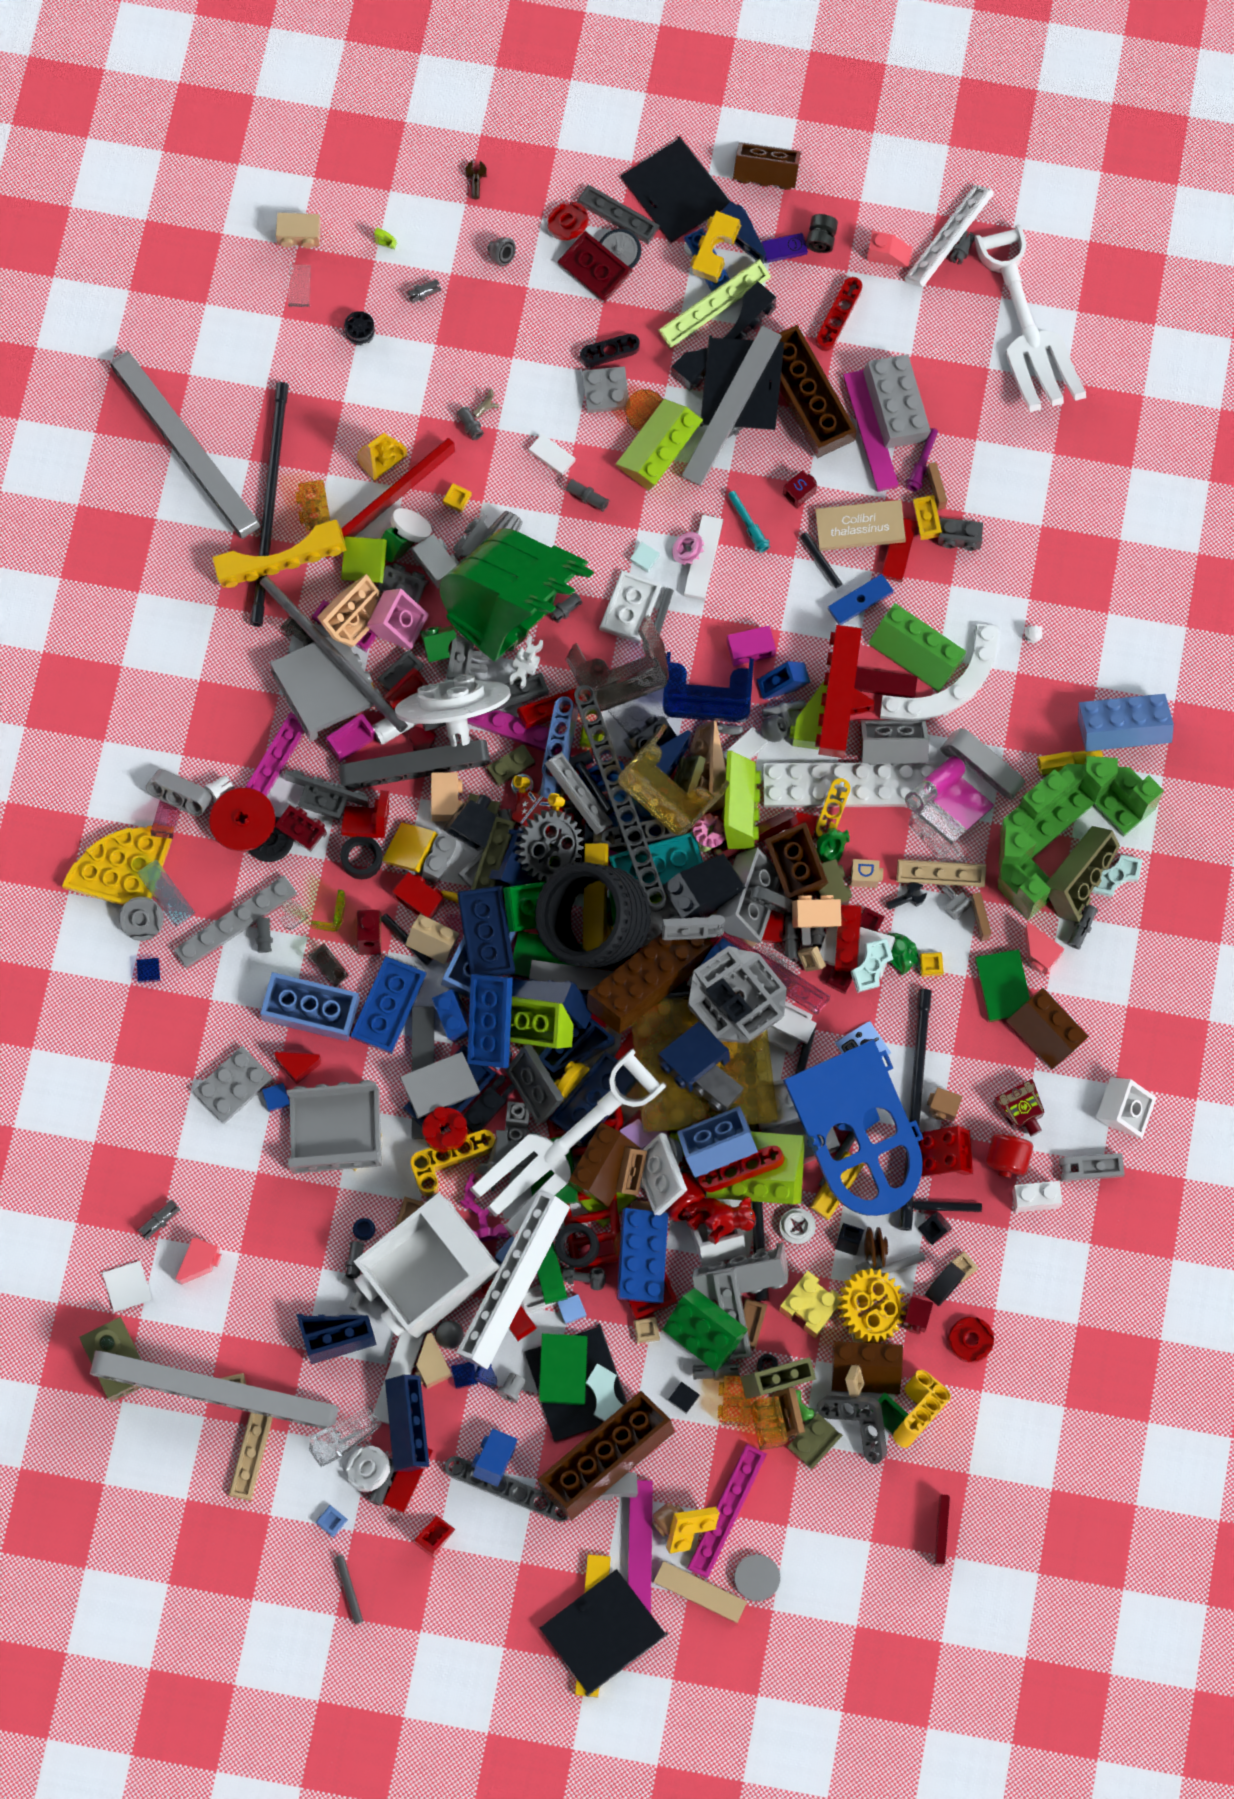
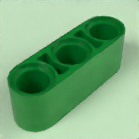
(551, 1278)

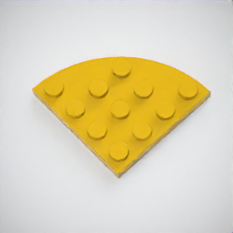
(112, 864)

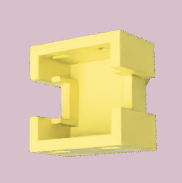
(811, 1304)

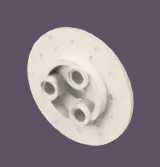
(452, 704)

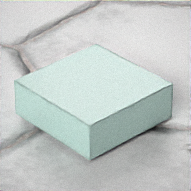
(644, 557)

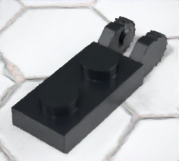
(487, 1105)

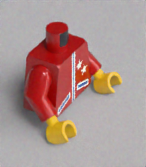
(530, 802)

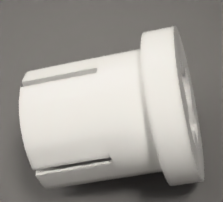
(219, 787)

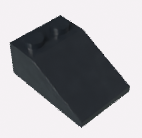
(703, 887)

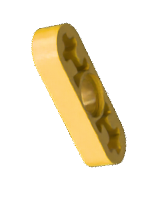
(821, 822)

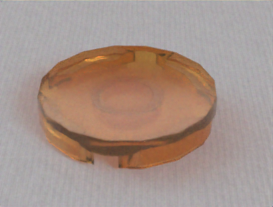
(640, 407)

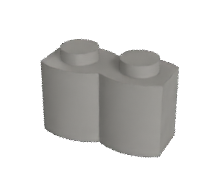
(439, 856)

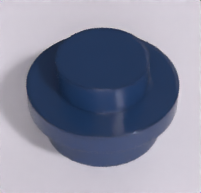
(364, 1229)

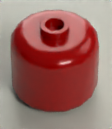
(1009, 1155)
(694, 1194)

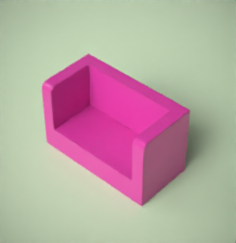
(751, 644)
(351, 738)

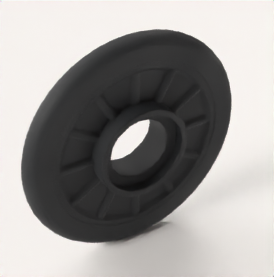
(274, 851)

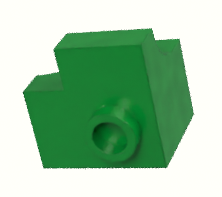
(436, 642)

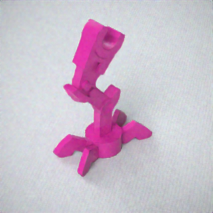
(484, 1233)

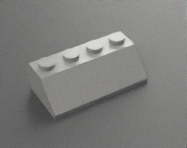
(743, 916)

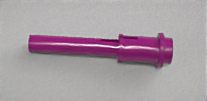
(919, 469)

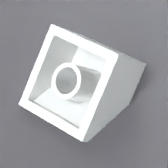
(1126, 1107)
(727, 1247)

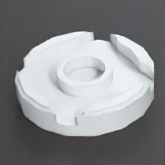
(410, 525)
(368, 1468)

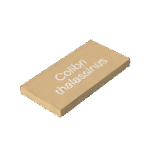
(860, 525)

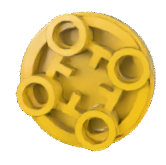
(571, 1078)

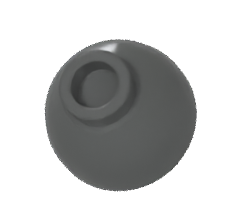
(502, 250)

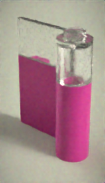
(948, 801)

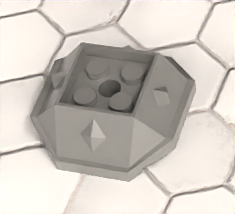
(753, 980)

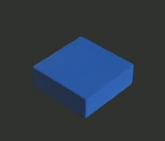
(276, 1097)

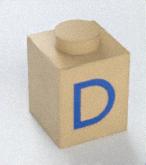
(866, 873)

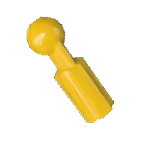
(1057, 761)

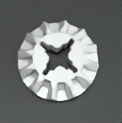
(797, 1215)

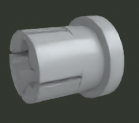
(512, 1388)

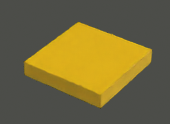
(410, 847)

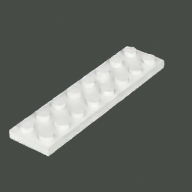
(870, 785)

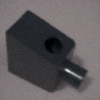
(472, 823)

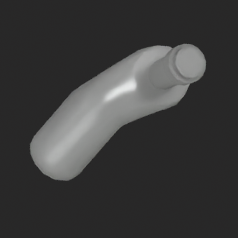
(731, 730)

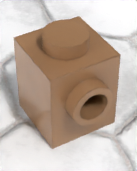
(944, 1104)

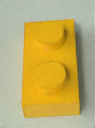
(927, 517)

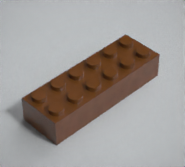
(812, 396)
(645, 980)
(606, 1455)

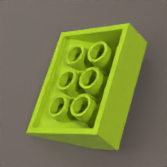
(775, 1186)

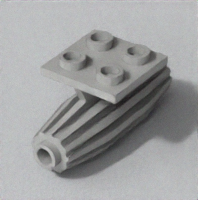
(478, 532)

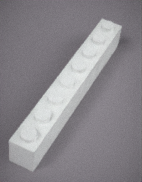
(513, 1279)

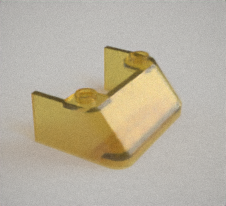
(662, 795)

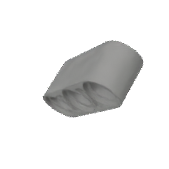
(179, 792)

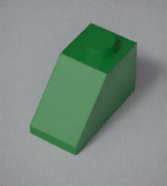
(396, 545)

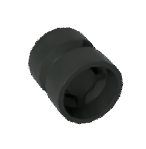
(822, 233)

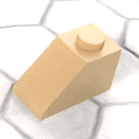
(432, 1364)

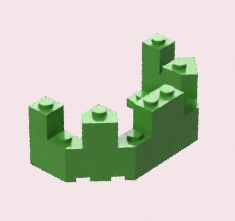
(1053, 808)

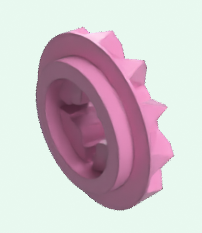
(680, 551)
(700, 831)

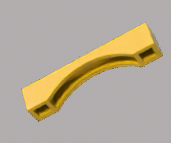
(322, 541)

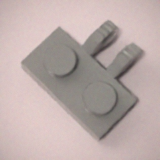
(461, 659)

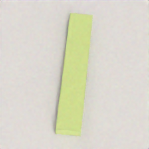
(713, 304)

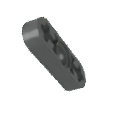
(771, 900)

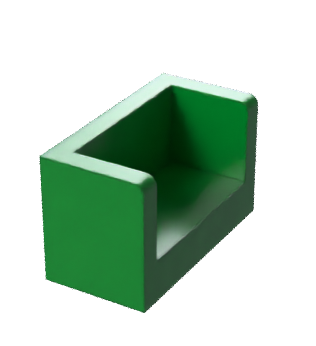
(892, 1413)

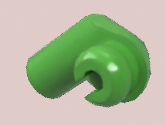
(806, 1413)

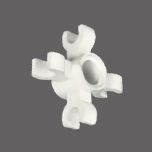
(526, 662)

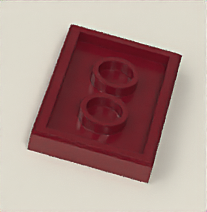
(595, 266)

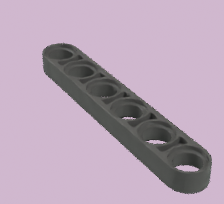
(506, 1493)

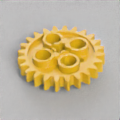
(861, 1287)

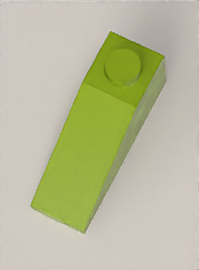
(806, 724)

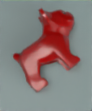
(720, 1217)

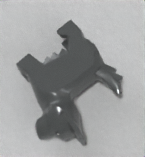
(499, 1150)

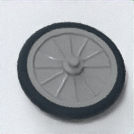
(623, 245)

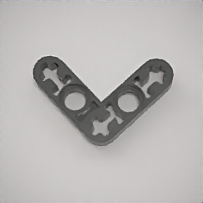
(865, 1418)

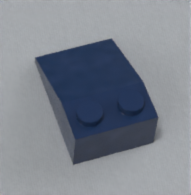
(672, 752)

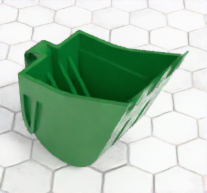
(507, 589)

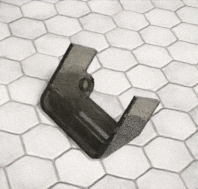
(626, 681)

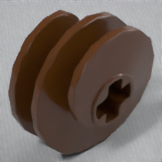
(875, 1246)

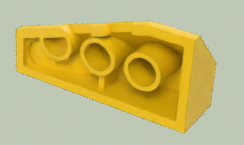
(381, 455)

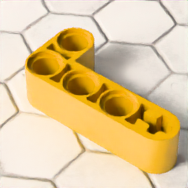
(454, 1158)
(931, 1399)

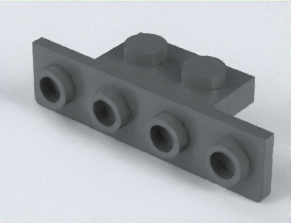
(323, 797)

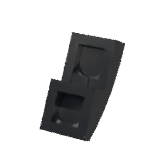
(727, 1001)

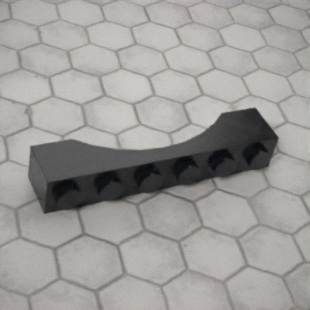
(757, 303)

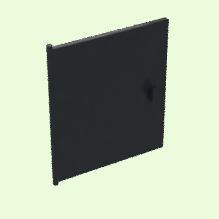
(677, 188)
(722, 364)
(571, 1419)
(603, 1631)

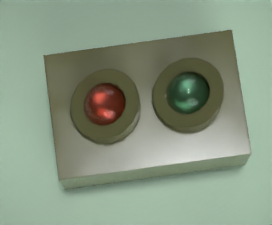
(116, 1340)

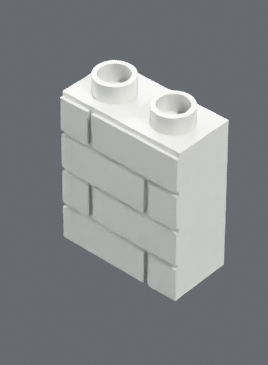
(425, 1267)

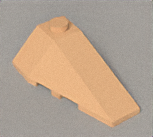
(708, 745)

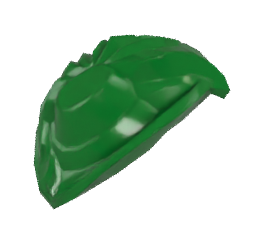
(832, 844)
(904, 953)

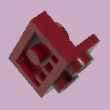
(300, 827)

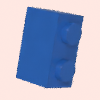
(452, 1015)
(494, 1457)

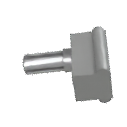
(959, 903)

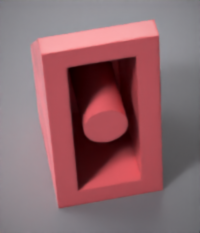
(888, 250)
(1041, 949)
(198, 1260)

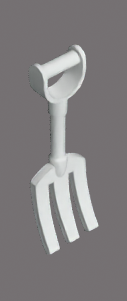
(1032, 341)
(552, 1154)

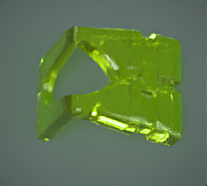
(338, 915)

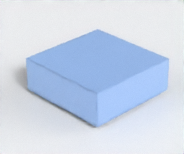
(571, 1309)

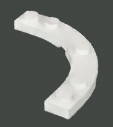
(957, 694)

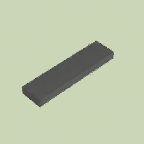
(618, 214)

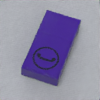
(785, 247)

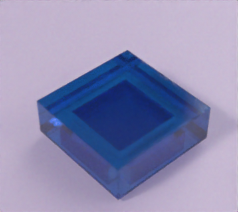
(148, 970)
(464, 1375)

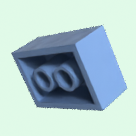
(717, 1141)

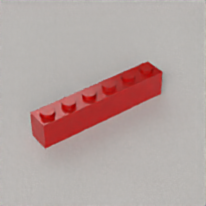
(839, 692)

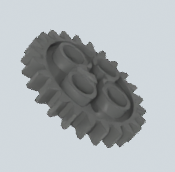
(535, 835)

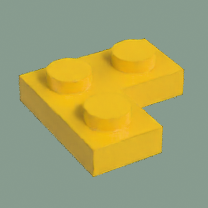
(686, 1524)

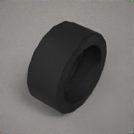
(364, 873)
(568, 1230)
(945, 1284)

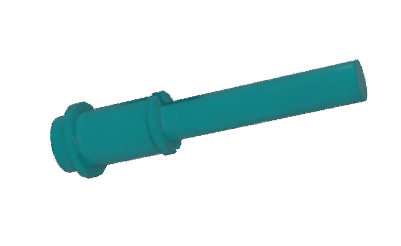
(756, 535)

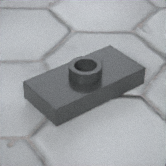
(399, 670)

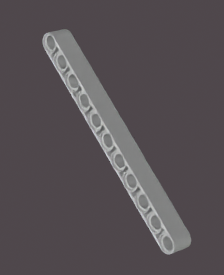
(184, 444)
(213, 1390)

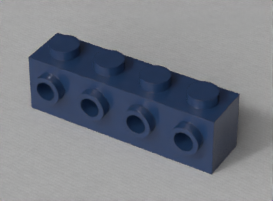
(407, 1423)

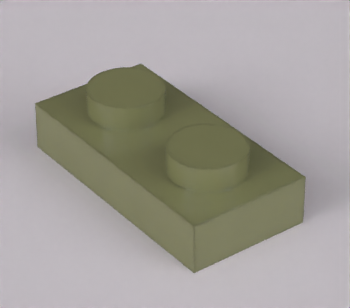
(511, 765)

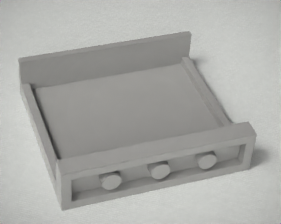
(319, 688)
(335, 1127)

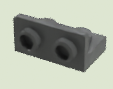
(960, 534)
(396, 577)

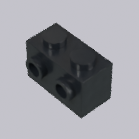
(638, 737)

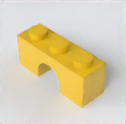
(720, 229)

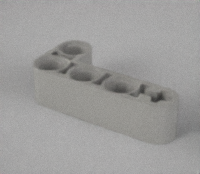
(983, 762)

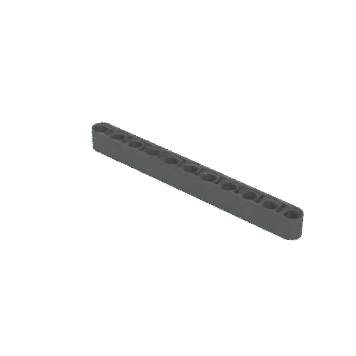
(613, 788)

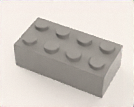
(896, 401)

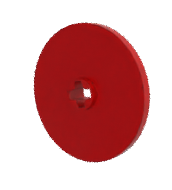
(258, 822)

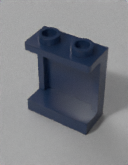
(510, 871)
(692, 1056)

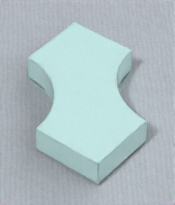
(1124, 871)
(867, 974)
(602, 1384)

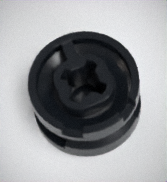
(359, 328)

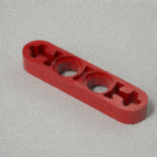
(836, 312)
(742, 1172)

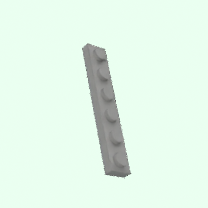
(235, 922)

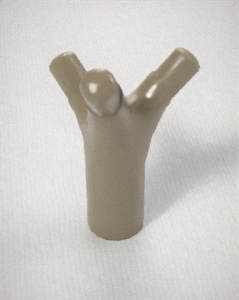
(485, 405)

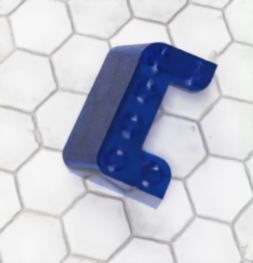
(708, 702)

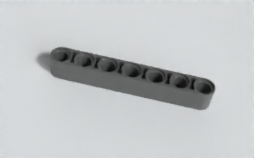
(413, 765)

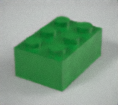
(704, 1329)

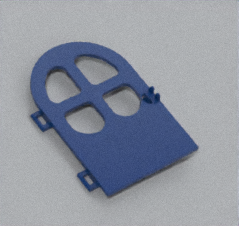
(842, 1093)

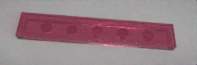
(797, 988)

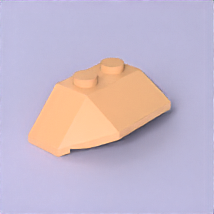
(350, 612)

